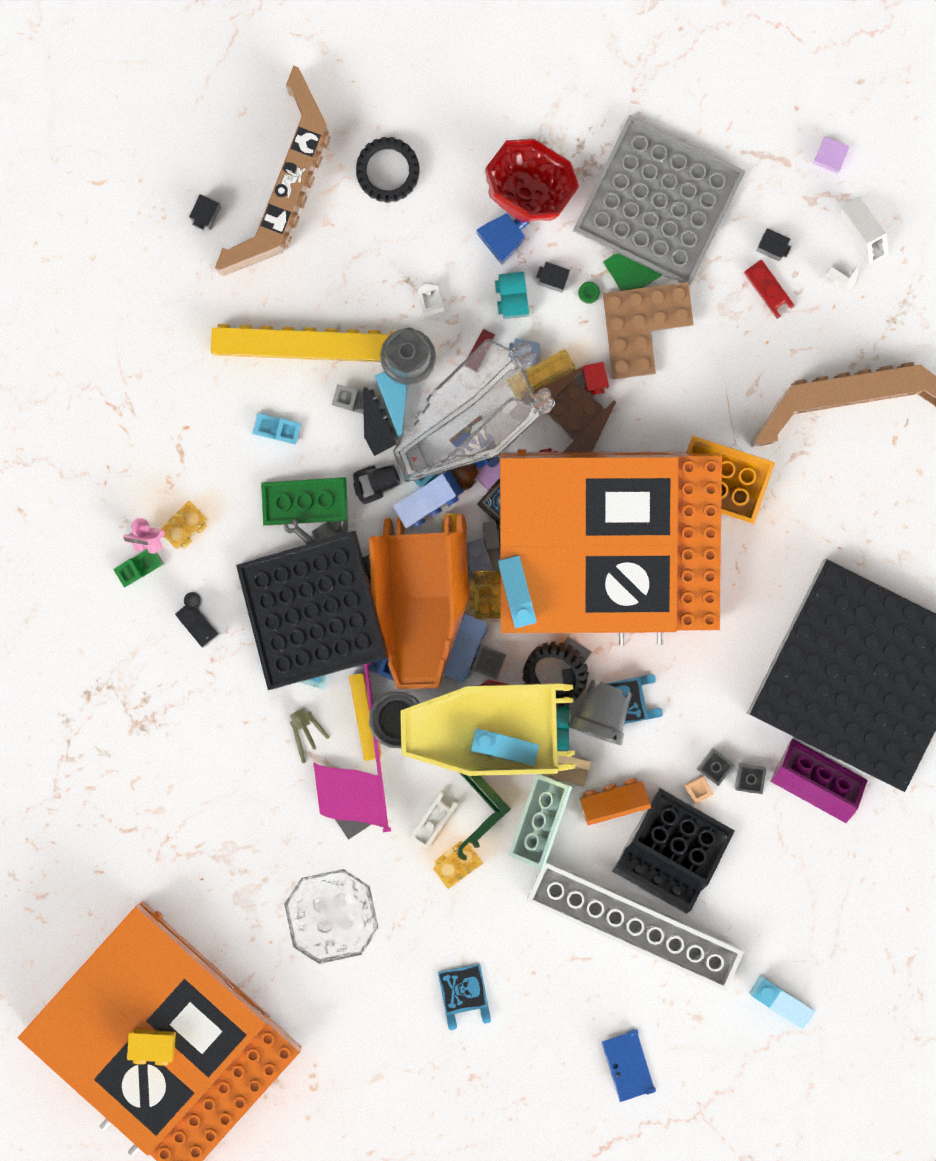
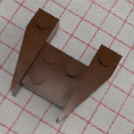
(577, 412)

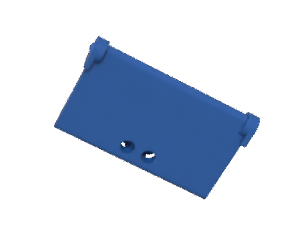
(627, 1057)

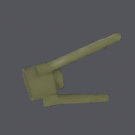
(301, 720)

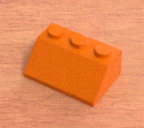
(614, 801)

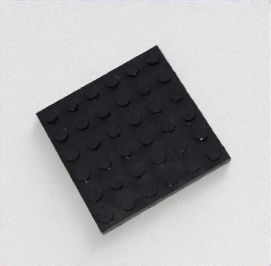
(312, 610)

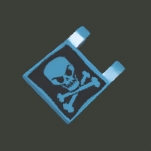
(637, 707)
(462, 992)

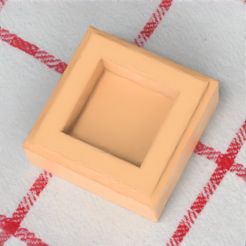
(698, 789)

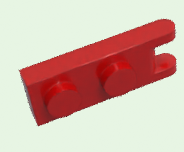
(768, 287)

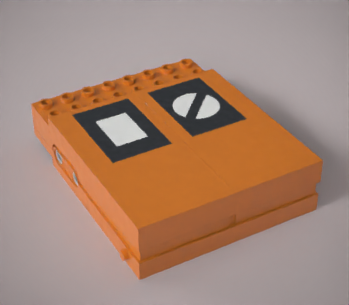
(614, 540)
(159, 982)

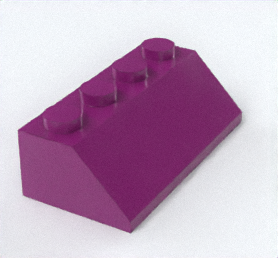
(819, 781)

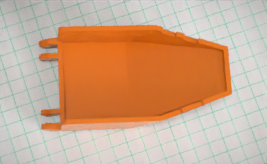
(419, 598)

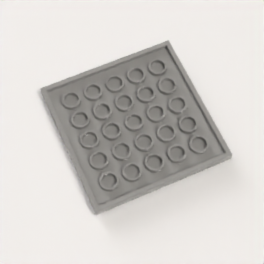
(659, 201)

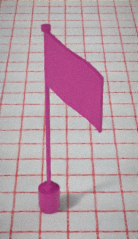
(350, 792)

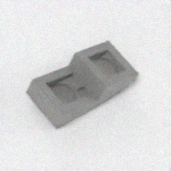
(349, 399)

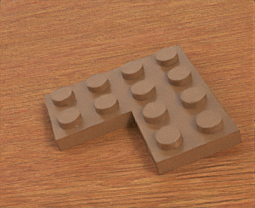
(634, 315)

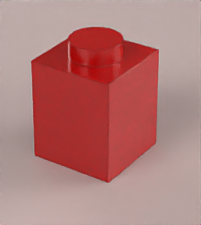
(595, 378)

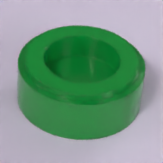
(588, 292)

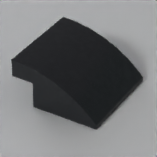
(673, 851)

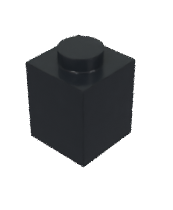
(204, 212)
(774, 245)
(553, 276)

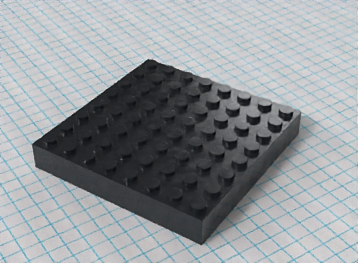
(856, 676)

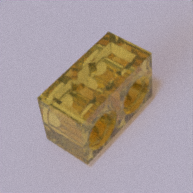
(180, 520)
(486, 594)
(461, 869)

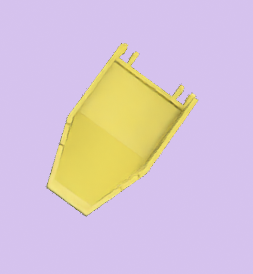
(444, 727)

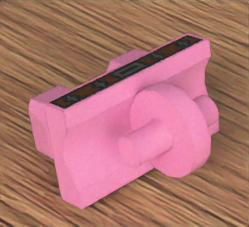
(144, 536)

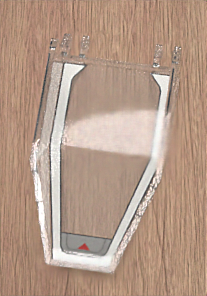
(473, 413)

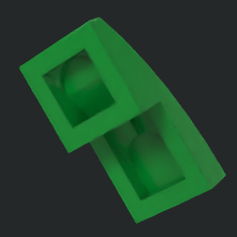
(138, 567)

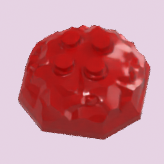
(530, 180)

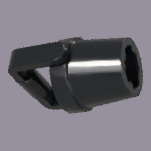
(380, 480)

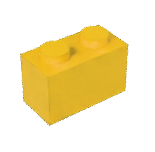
(151, 1046)

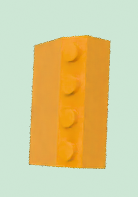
(743, 478)

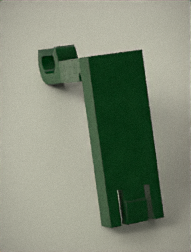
(496, 804)

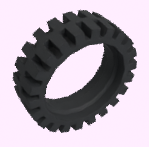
(391, 144)
(565, 654)

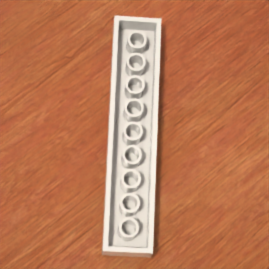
(635, 925)

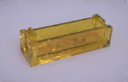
(550, 369)

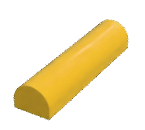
(362, 711)

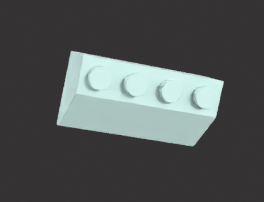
(540, 821)

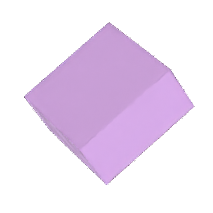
(831, 155)
(488, 475)

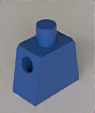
(502, 236)

